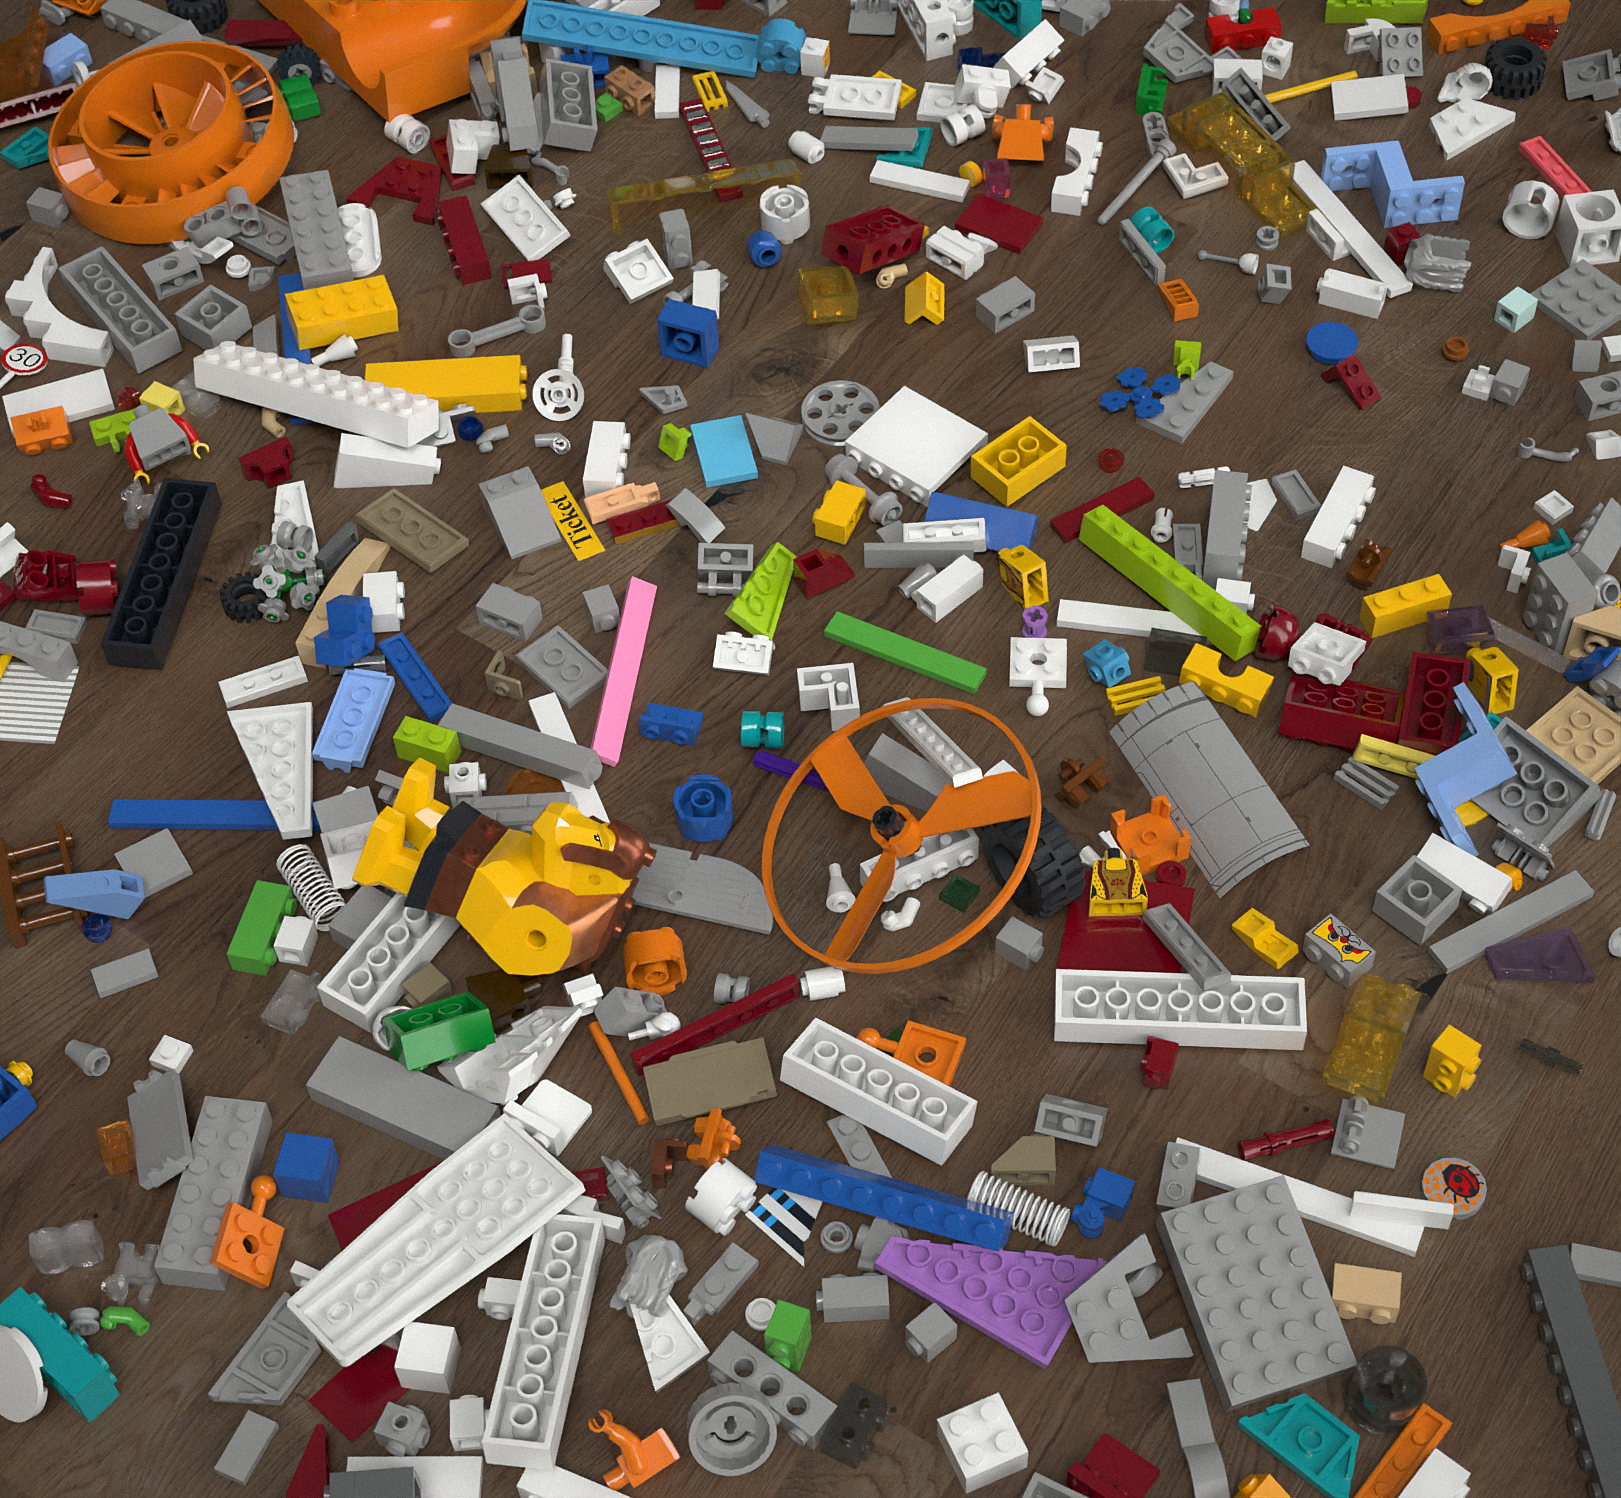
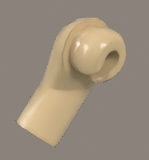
(888, 275)
(270, 424)

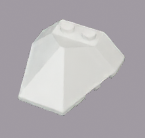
(515, 1057)

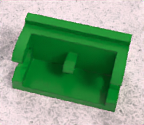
(1151, 90)

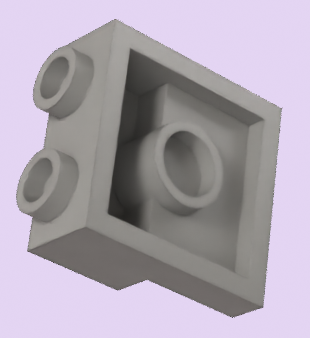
(1592, 75)

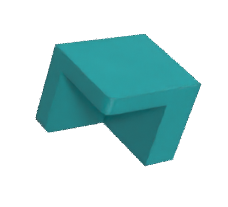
(1547, 551)

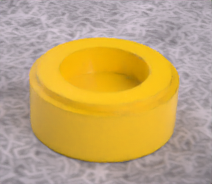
(971, 172)

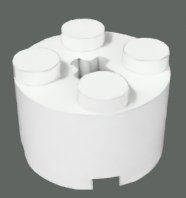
(785, 212)
(721, 1196)

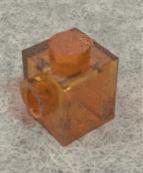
(117, 1147)

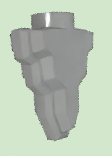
(873, 1239)

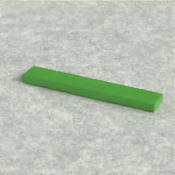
(905, 652)

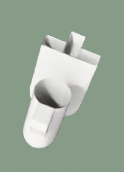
(1088, 855)

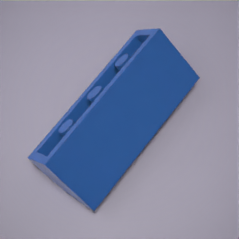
(1002, 525)

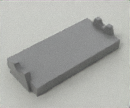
(272, 242)
(159, 1128)

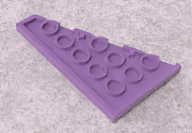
(997, 1292)

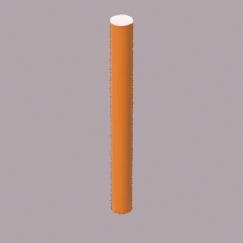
(619, 1073)

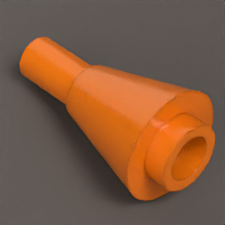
(1532, 536)

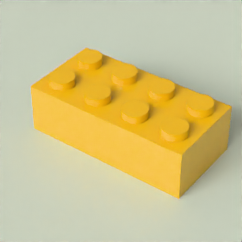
(352, 307)

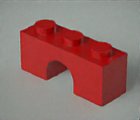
(1223, 32)

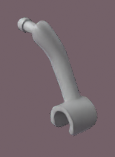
(561, 172)
(1529, 450)

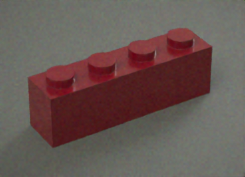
(463, 239)

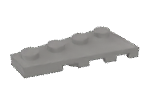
(1189, 404)

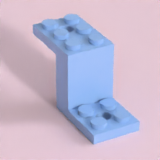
(1390, 181)
(1464, 771)

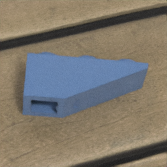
(100, 892)

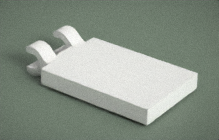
(855, 96)

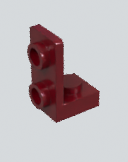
(1355, 380)

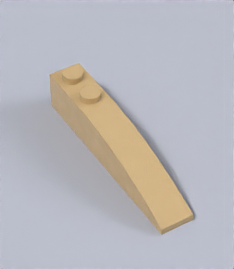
(346, 581)

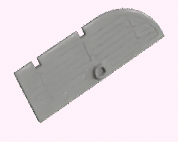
(704, 890)

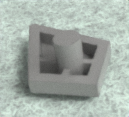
(665, 398)

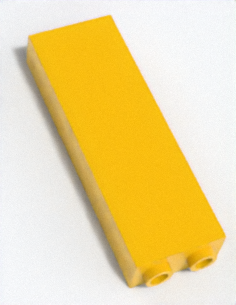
(480, 382)

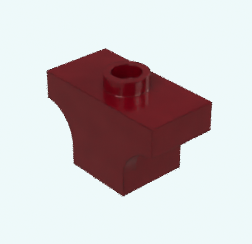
(269, 463)

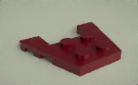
(407, 181)

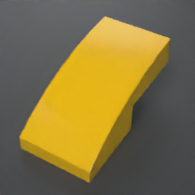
(1260, 935)

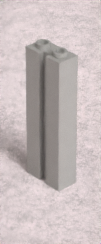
(398, 1100)

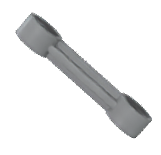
(497, 331)

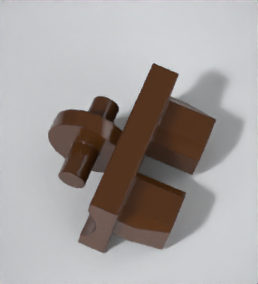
(1367, 564)
(1091, 774)

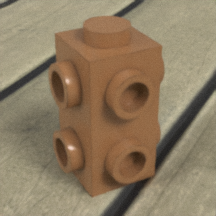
(630, 90)

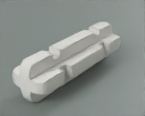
(1198, 478)

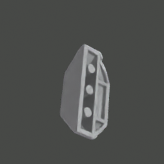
(1255, 104)

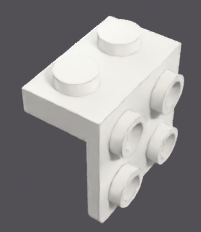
(550, 1115)

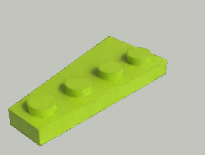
(763, 594)

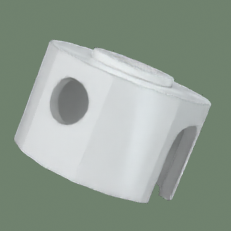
(1530, 219)

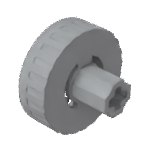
(729, 1413)

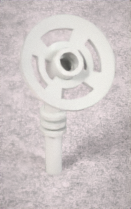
(559, 389)

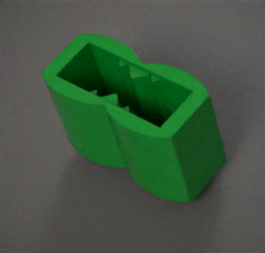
(299, 97)

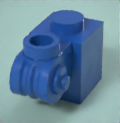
(1106, 1196)

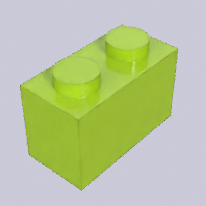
(428, 742)

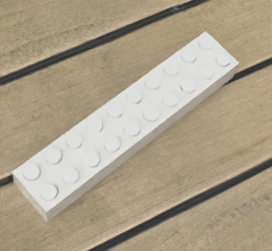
(317, 394)

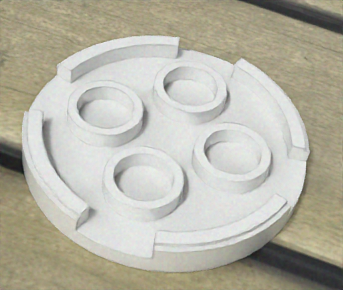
(20, 1377)

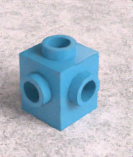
(1107, 663)

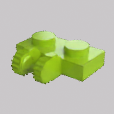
(112, 429)

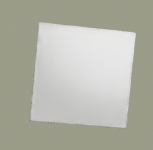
(427, 1357)

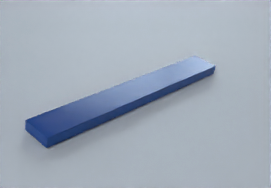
(288, 284)
(194, 815)

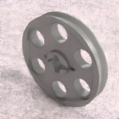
(838, 403)

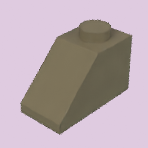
(1027, 1162)

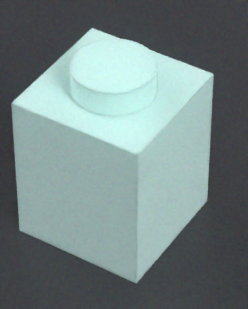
(1515, 309)

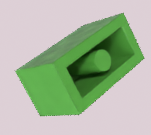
(788, 1335)

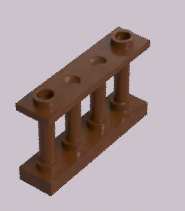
(11, 878)

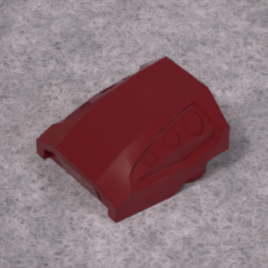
(45, 576)

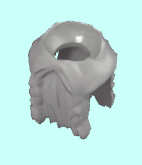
(1437, 262)
(649, 1275)

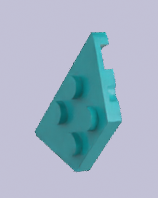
(1307, 1442)

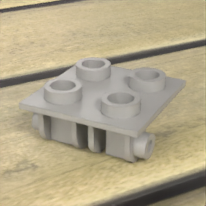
(873, 17)
(1400, 51)
(1514, 840)
(1368, 1133)
(626, 1189)

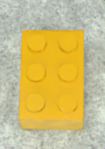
(1018, 461)

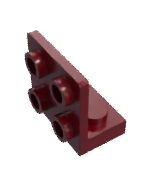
(1112, 1472)

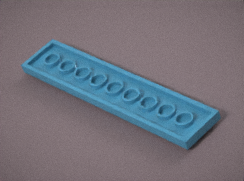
(641, 37)

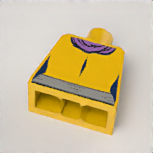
(1492, 679)

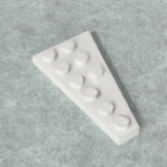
(281, 758)

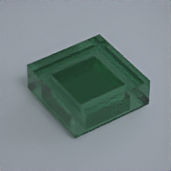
(959, 893)

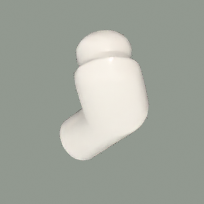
(895, 921)

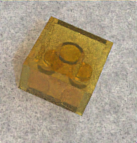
(827, 294)

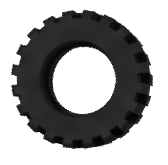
(1054, 870)

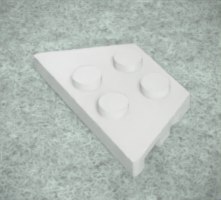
(1467, 124)

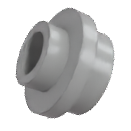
(836, 1229)

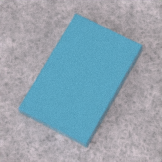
(724, 451)

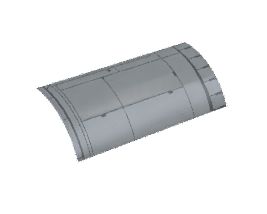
(1212, 785)

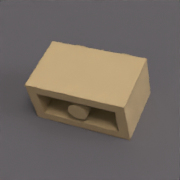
(1366, 1293)

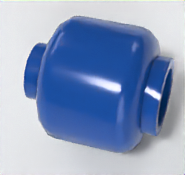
(763, 249)

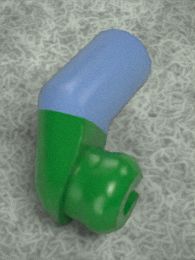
(1243, 12)

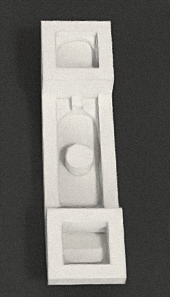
(206, 254)

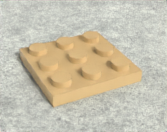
(1582, 734)

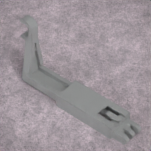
(481, 94)

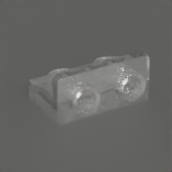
(292, 1001)

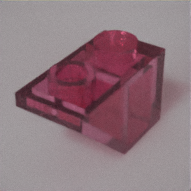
(996, 178)

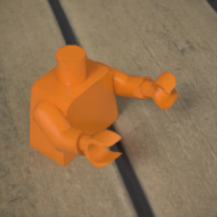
(1021, 136)
(638, 1458)

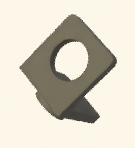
(499, 683)

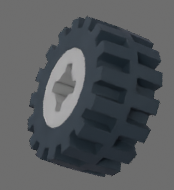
(299, 61)

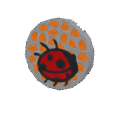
(1455, 1183)

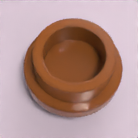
(1455, 348)

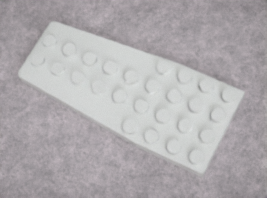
(435, 1240)

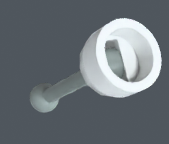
(1247, 263)

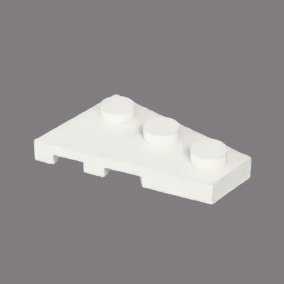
(668, 1343)

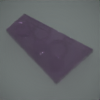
(1541, 957)

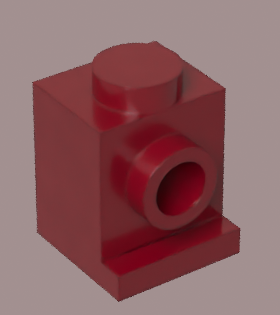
(1158, 1062)

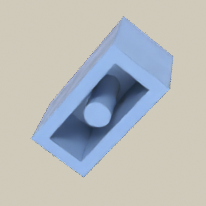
(60, 56)

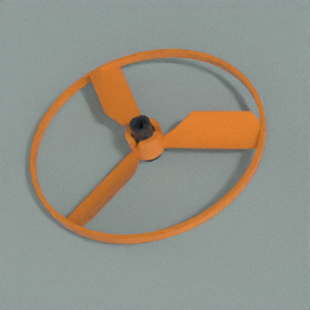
(900, 834)

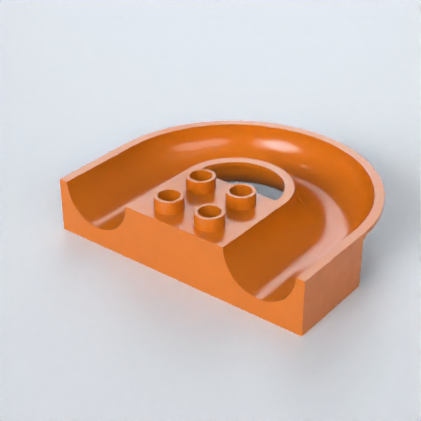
(400, 51)

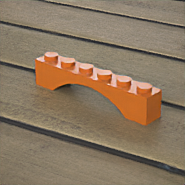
(1457, 32)

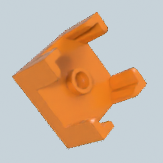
(1150, 837)

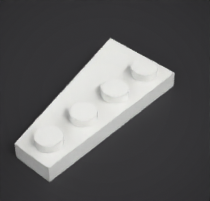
(294, 507)

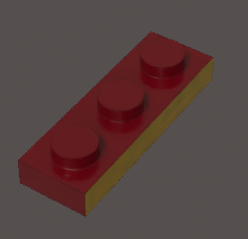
(641, 522)

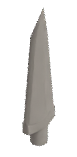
(751, 109)

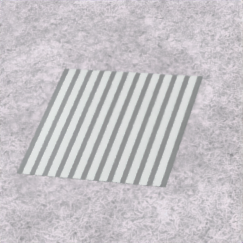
(32, 704)

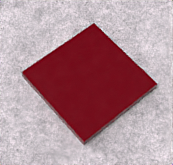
(1121, 941)

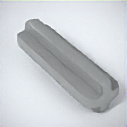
(1600, 815)

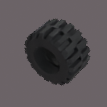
(204, 14)
(1515, 67)

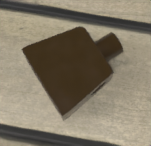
(505, 165)
(504, 996)

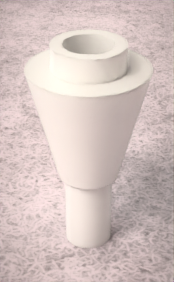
(339, 350)
(839, 894)

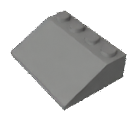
(1543, 795)

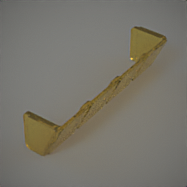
(702, 183)

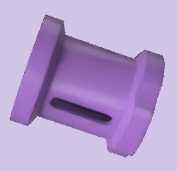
(1032, 622)

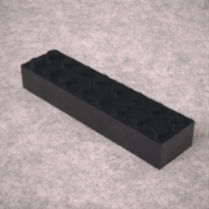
(161, 574)

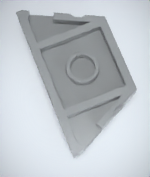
(269, 1361)

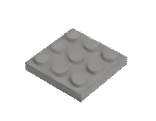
(1581, 300)

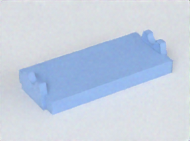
(353, 719)

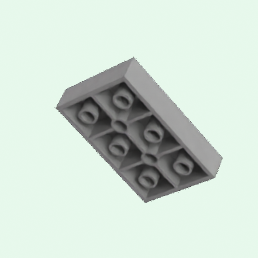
(1255, 1293)

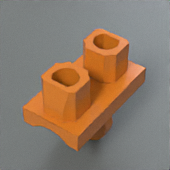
(716, 1142)

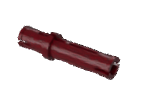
(1273, 1143)

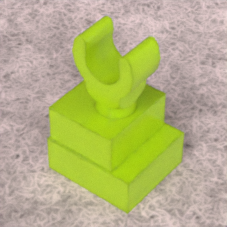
(1187, 357)

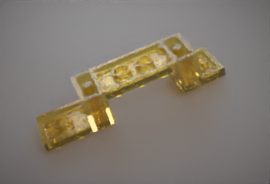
(1262, 163)

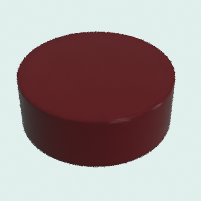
(1413, 97)
(1171, 873)

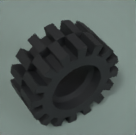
(235, 589)

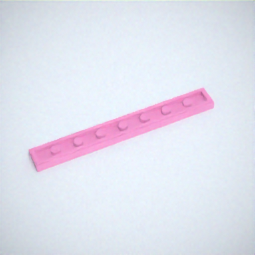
(623, 670)

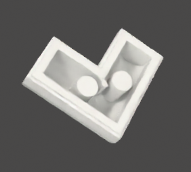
(1191, 180)

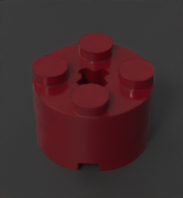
(97, 586)

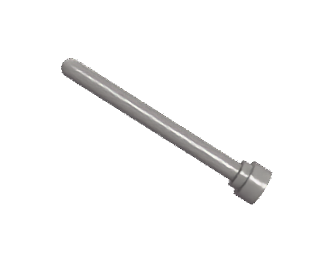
(1163, 150)

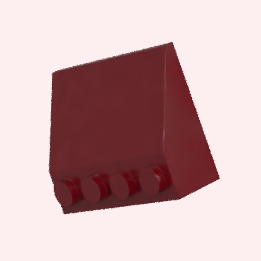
(1340, 712)

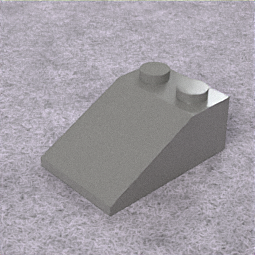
(519, 512)

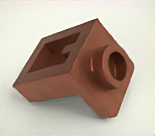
(664, 1155)

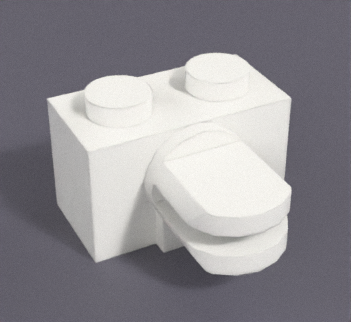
(982, 87)

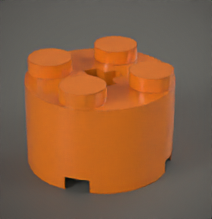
(654, 960)

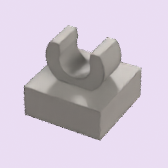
(390, 786)

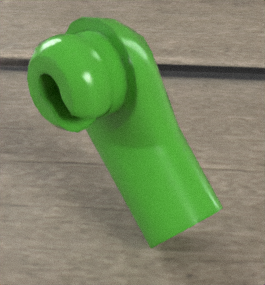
(126, 1315)

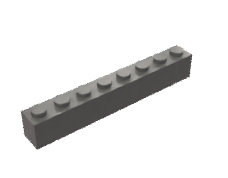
(1578, 1365)

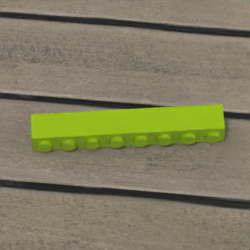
(1169, 582)

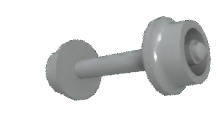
(884, 508)

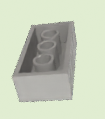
(568, 105)
(1227, 527)

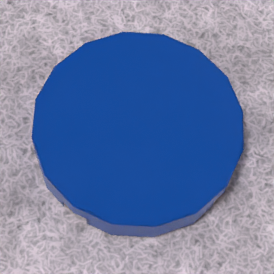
(1331, 342)

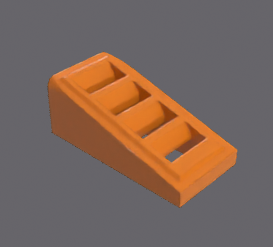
(1181, 304)

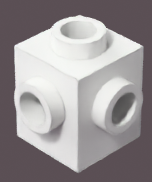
(464, 781)

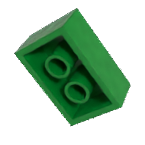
(439, 1031)

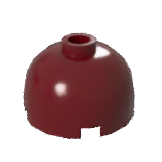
(1277, 633)

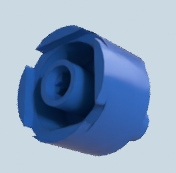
(703, 808)

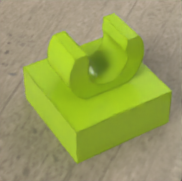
(674, 441)

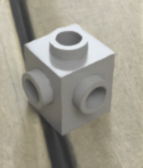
(402, 1430)

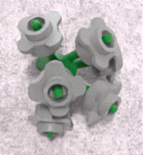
(277, 583)

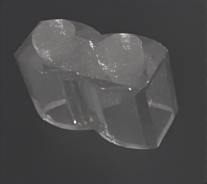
(60, 1248)

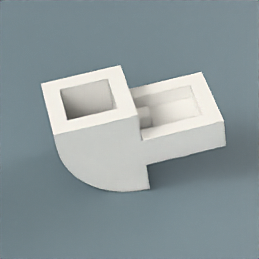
(583, 993)

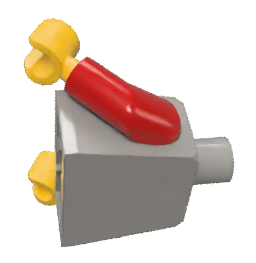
(158, 438)

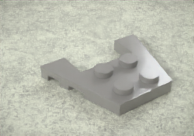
(1178, 53)
(1109, 1318)

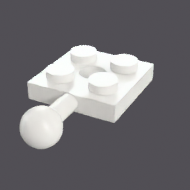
(1048, 675)

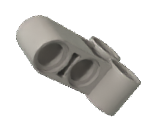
(225, 219)

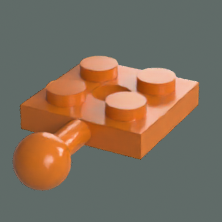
(919, 1040)
(262, 1233)

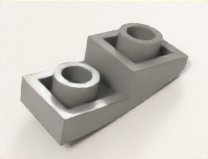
(693, 512)

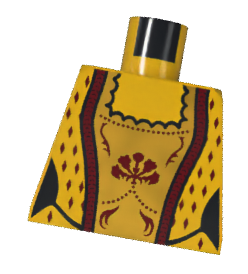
(1023, 576)
(1117, 886)

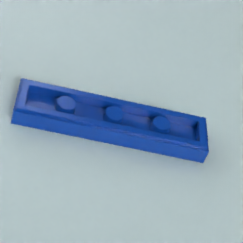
(415, 677)

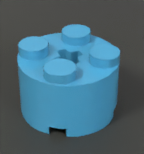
(780, 46)

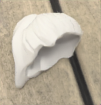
(1468, 81)

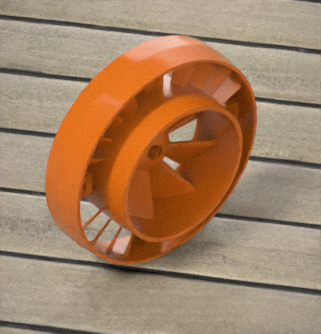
(190, 163)

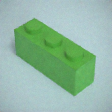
(255, 936)

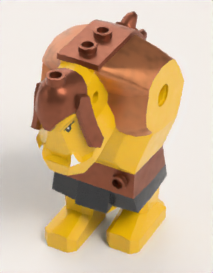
(519, 895)

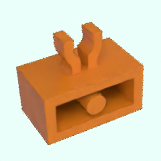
(42, 430)

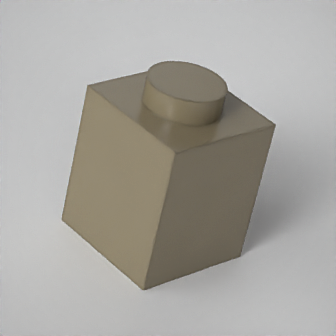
(426, 987)

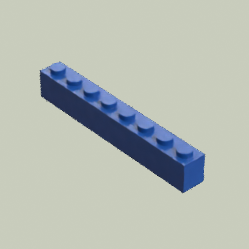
(884, 1197)

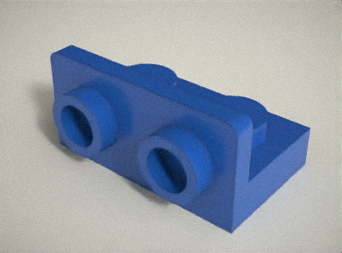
(671, 724)

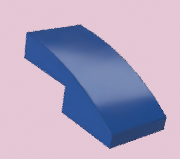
(1588, 667)

